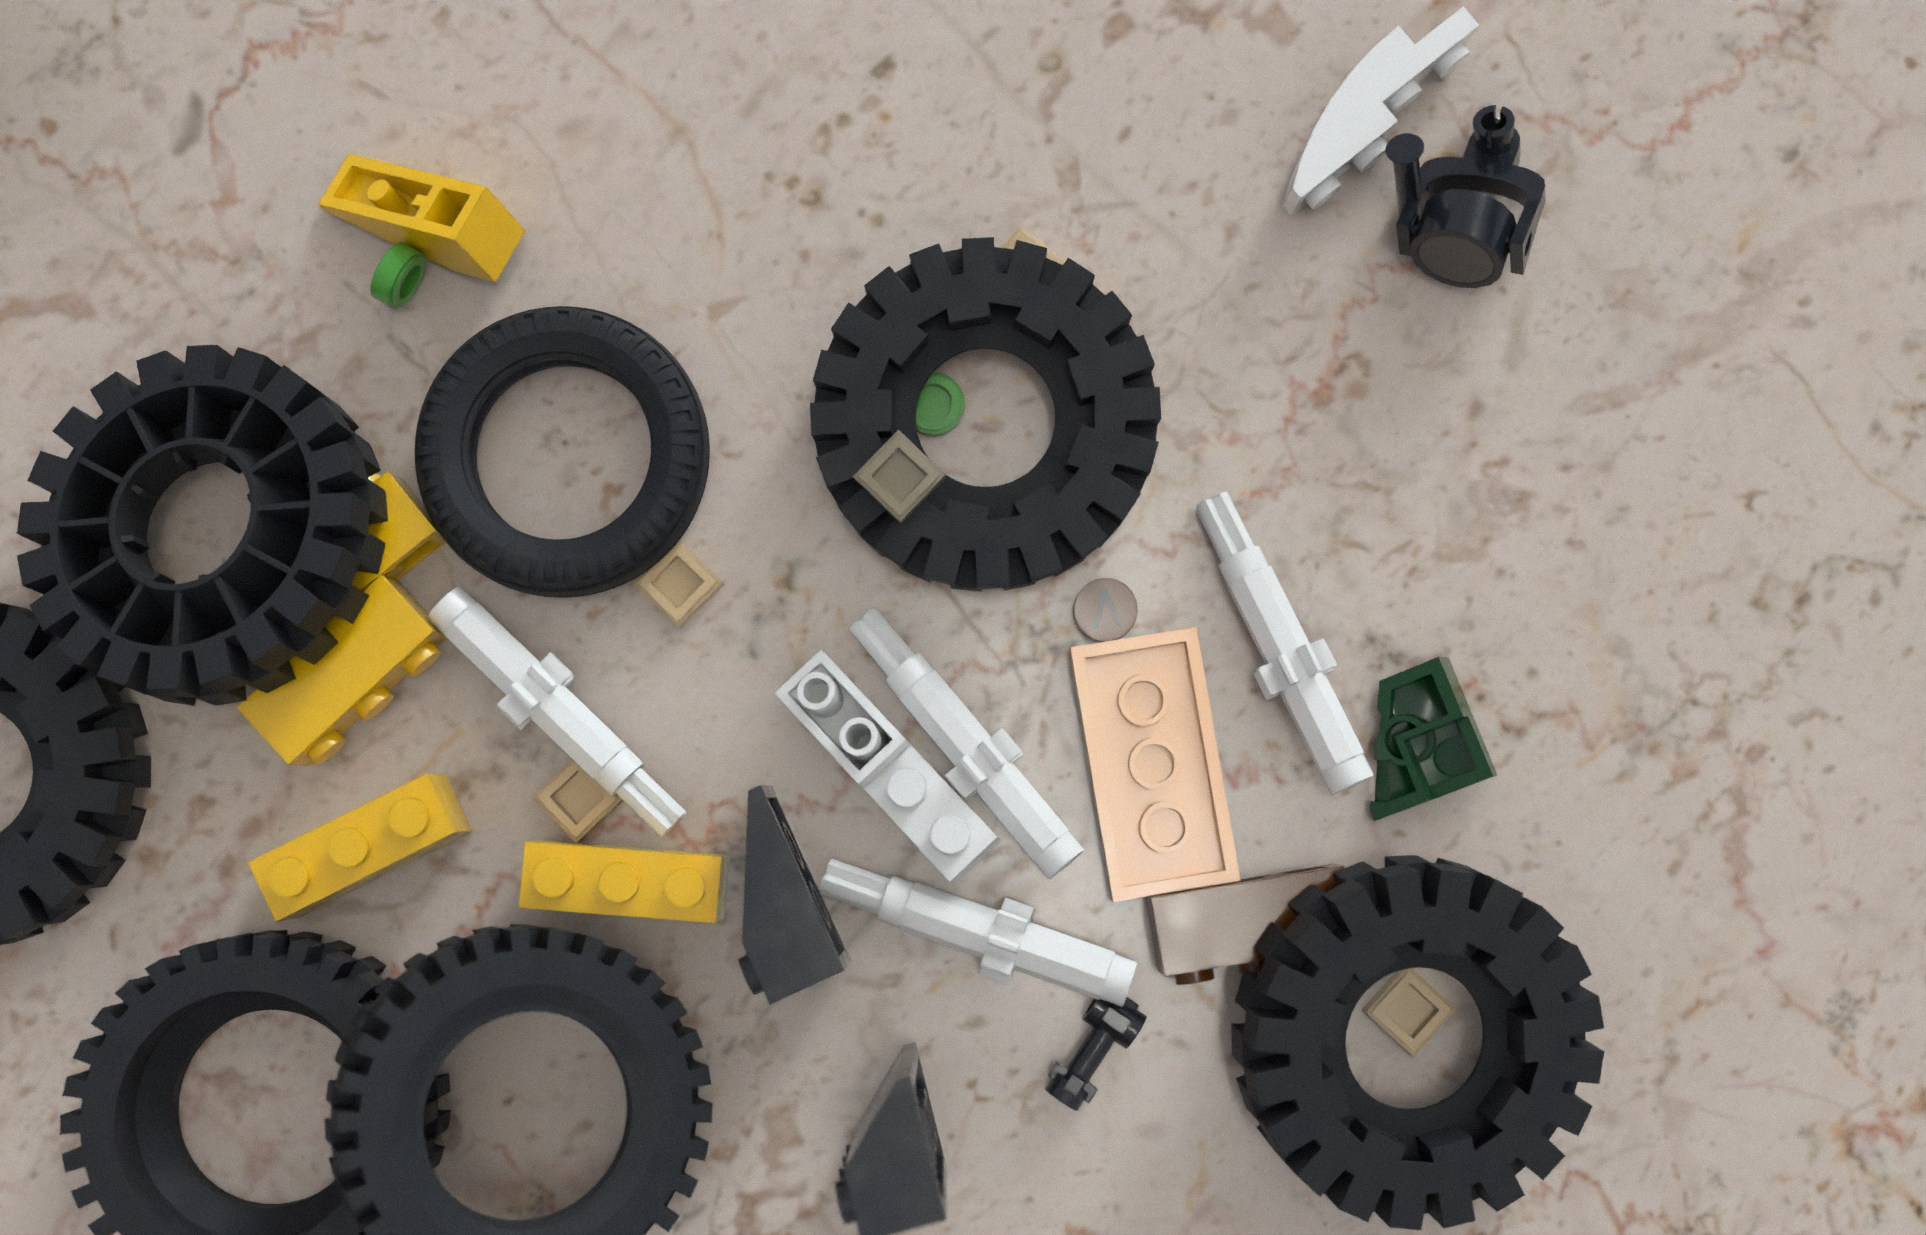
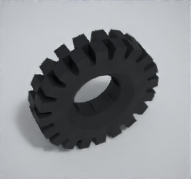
(277, 586)

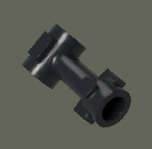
(1110, 1025)

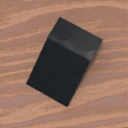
(785, 919)

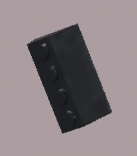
(896, 1158)

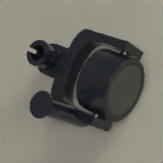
(1461, 232)

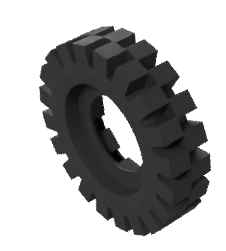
(1012, 305)
(80, 779)
(1501, 1116)

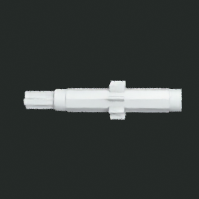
(1291, 663)
(540, 695)
(980, 761)
(1001, 938)

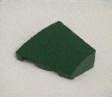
(1425, 739)

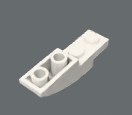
(1364, 107)
(887, 767)

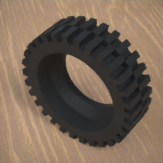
(454, 991)
(139, 1063)

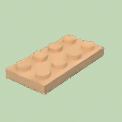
(1154, 764)

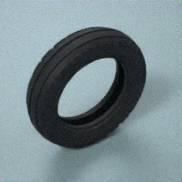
(482, 373)

